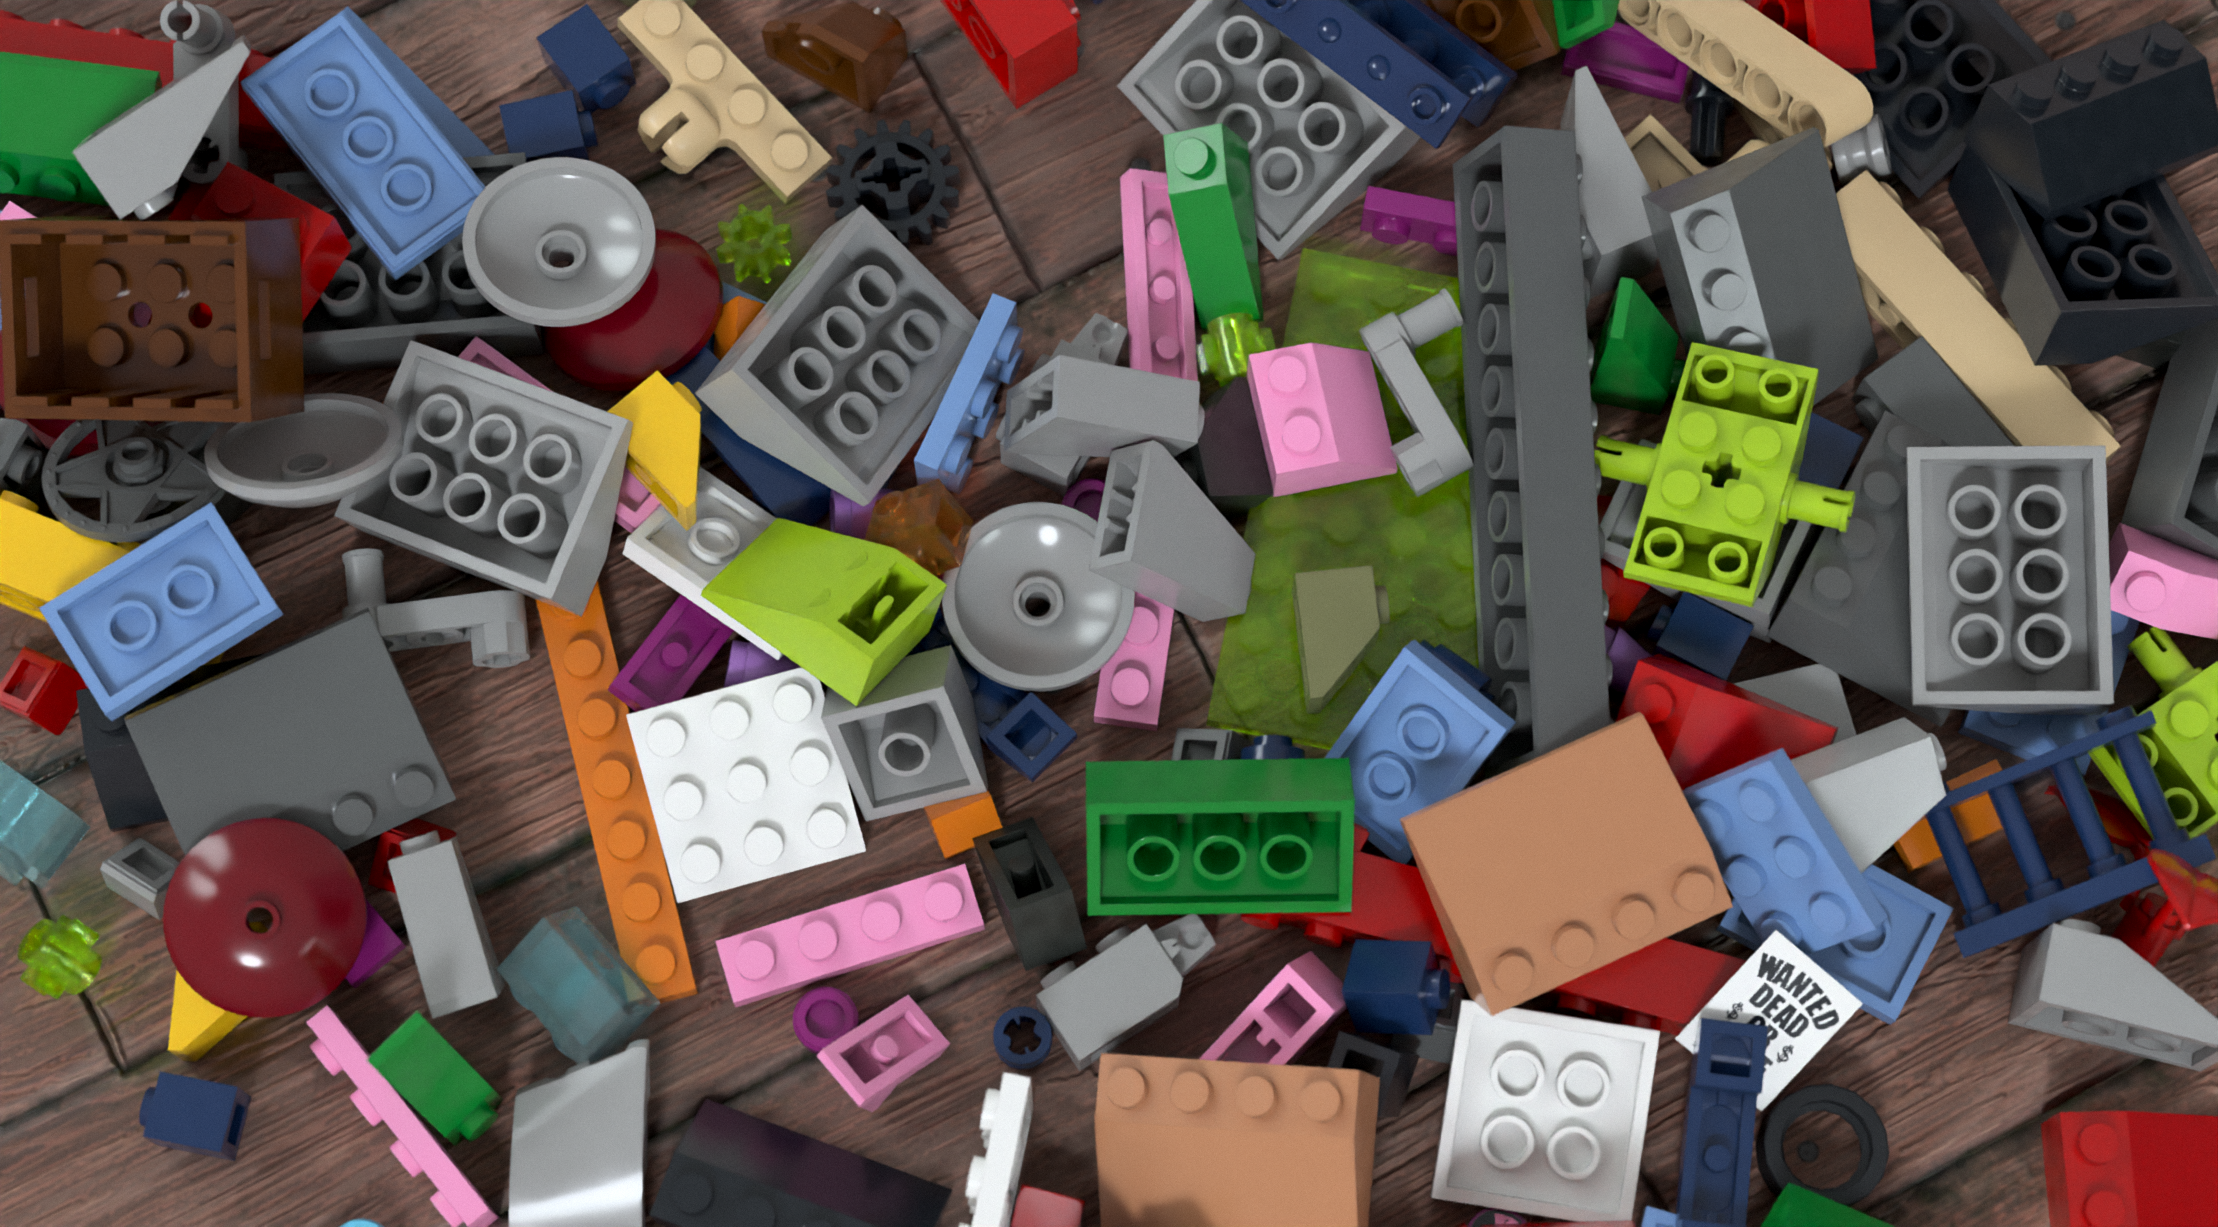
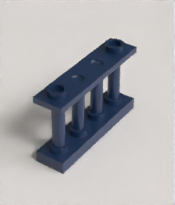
(1398, 58)
(2108, 873)

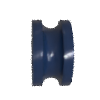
(1003, 1042)

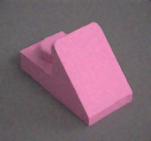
(883, 1052)

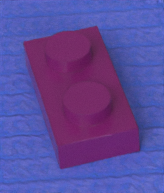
(1403, 216)
(670, 657)

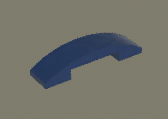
(773, 483)
(1008, 719)
(1720, 1124)

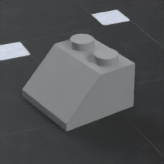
(909, 737)

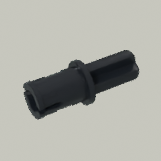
(1708, 109)

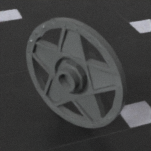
(133, 474)

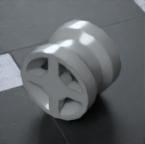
(1863, 151)

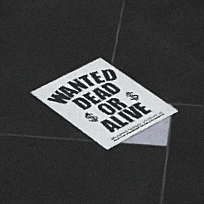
(1788, 995)

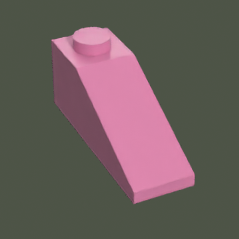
(2163, 583)
(1284, 1016)

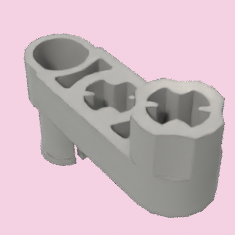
(198, 35)
(1436, 448)
(488, 619)

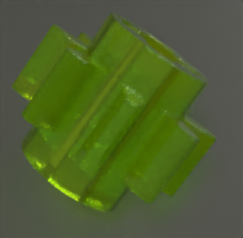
(757, 225)
(1229, 344)
(59, 957)

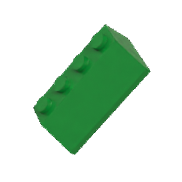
(48, 113)
(1219, 836)

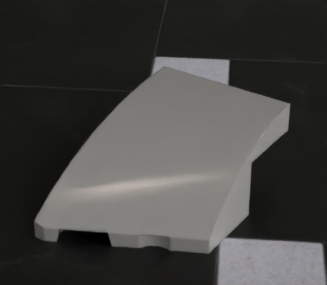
(583, 1145)

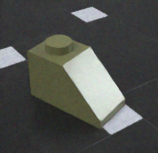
(1335, 626)

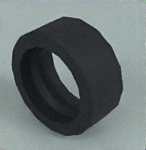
(1853, 1110)

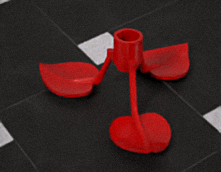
(2153, 921)

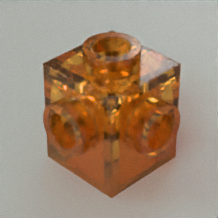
(922, 525)

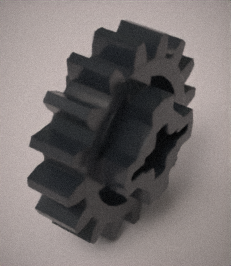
(920, 181)

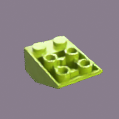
(829, 602)

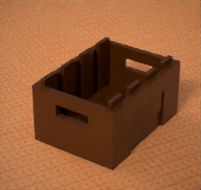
(102, 365)

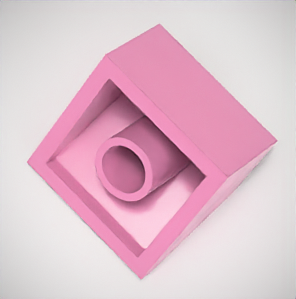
(1319, 417)

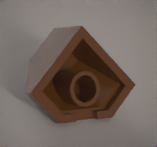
(1507, 29)
(840, 49)

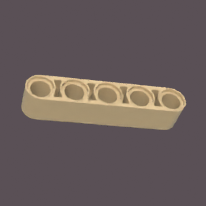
(1756, 64)

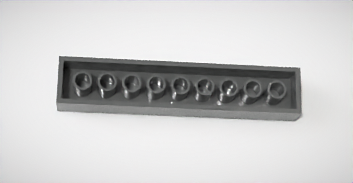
(1531, 440)

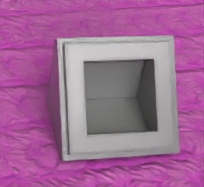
(140, 875)

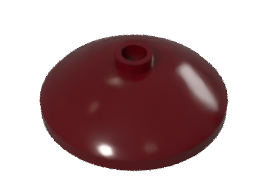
(654, 329)
(314, 909)

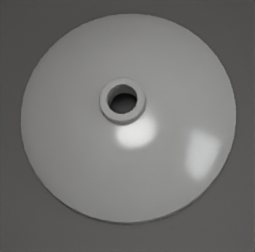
(551, 215)
(306, 455)
(1027, 556)

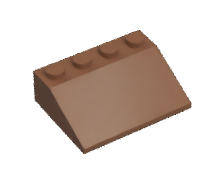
(1564, 864)
(1233, 1143)

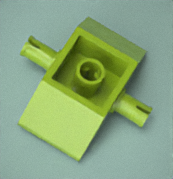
(1732, 425)
(2183, 739)

